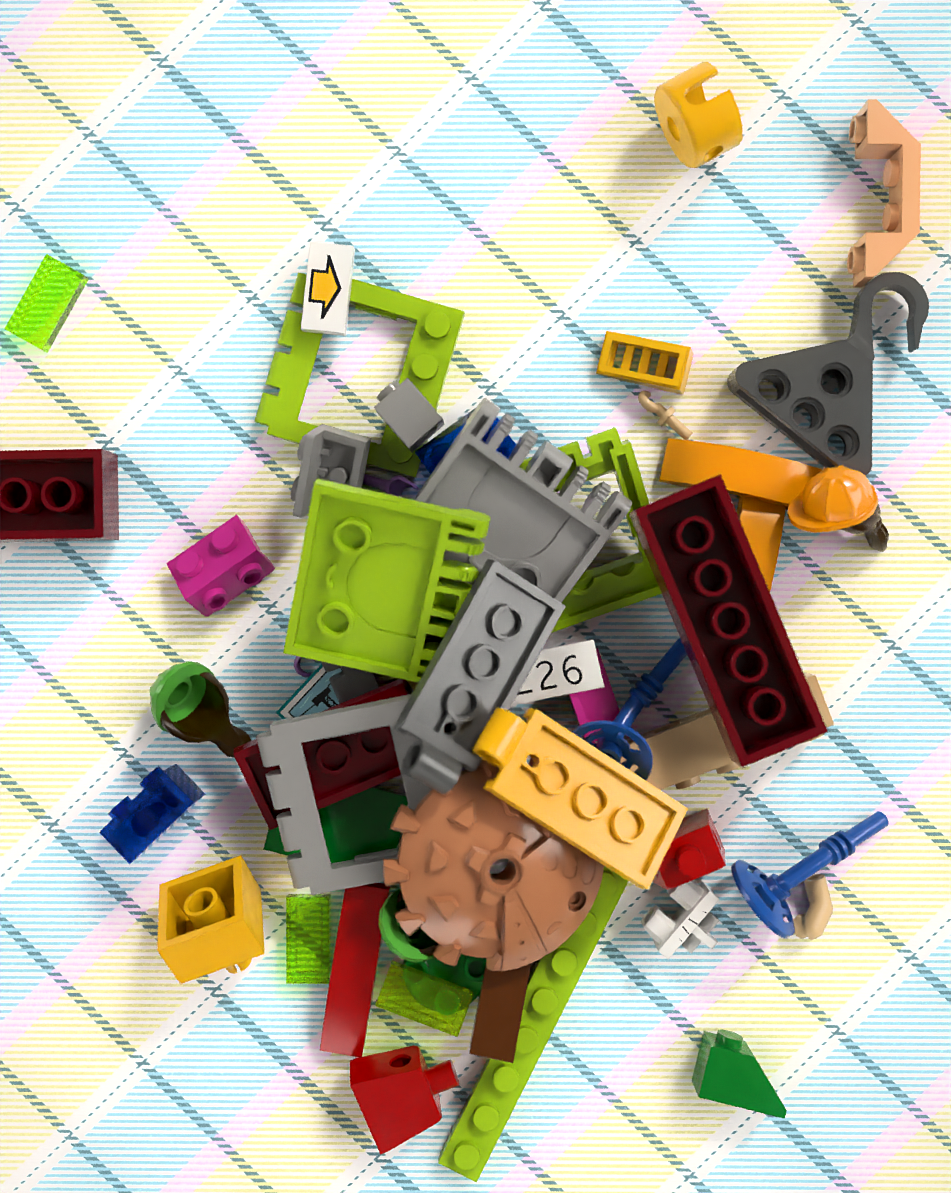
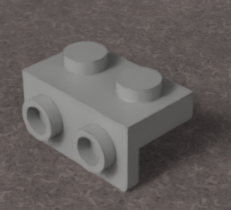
(329, 456)

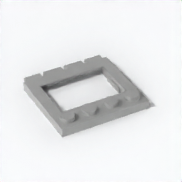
(292, 789)

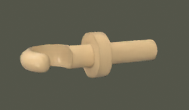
(665, 416)

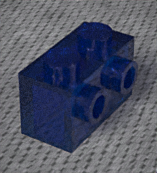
(156, 809)

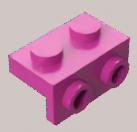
(220, 567)

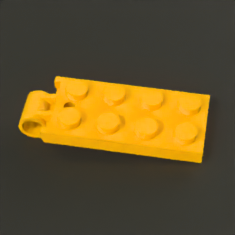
(580, 793)

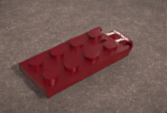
(335, 764)

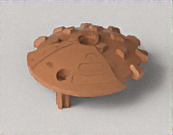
(463, 906)

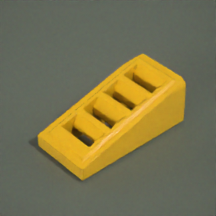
(658, 381)

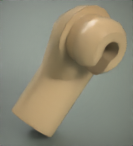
(819, 911)

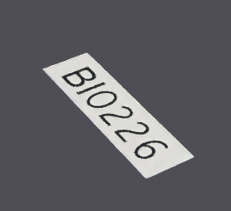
(562, 672)

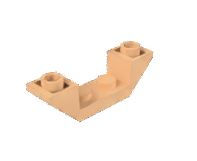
(882, 136)

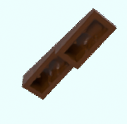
(499, 1013)

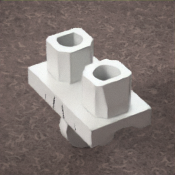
(690, 922)

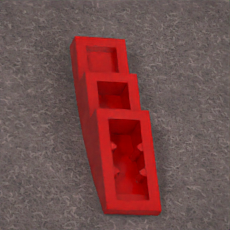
(353, 970)

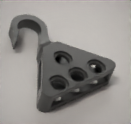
(850, 362)

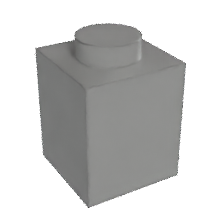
(408, 413)

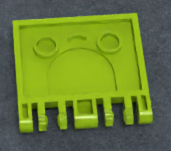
(375, 580)

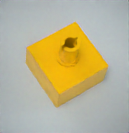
(210, 920)

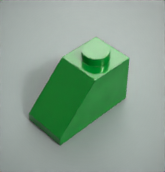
(732, 1076)

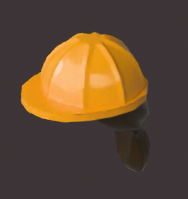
(840, 501)

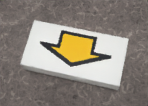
(328, 288)

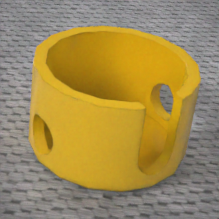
(693, 126)

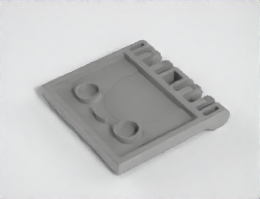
(530, 523)

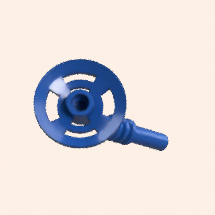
(611, 739)
(770, 892)

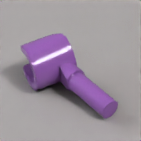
(392, 487)

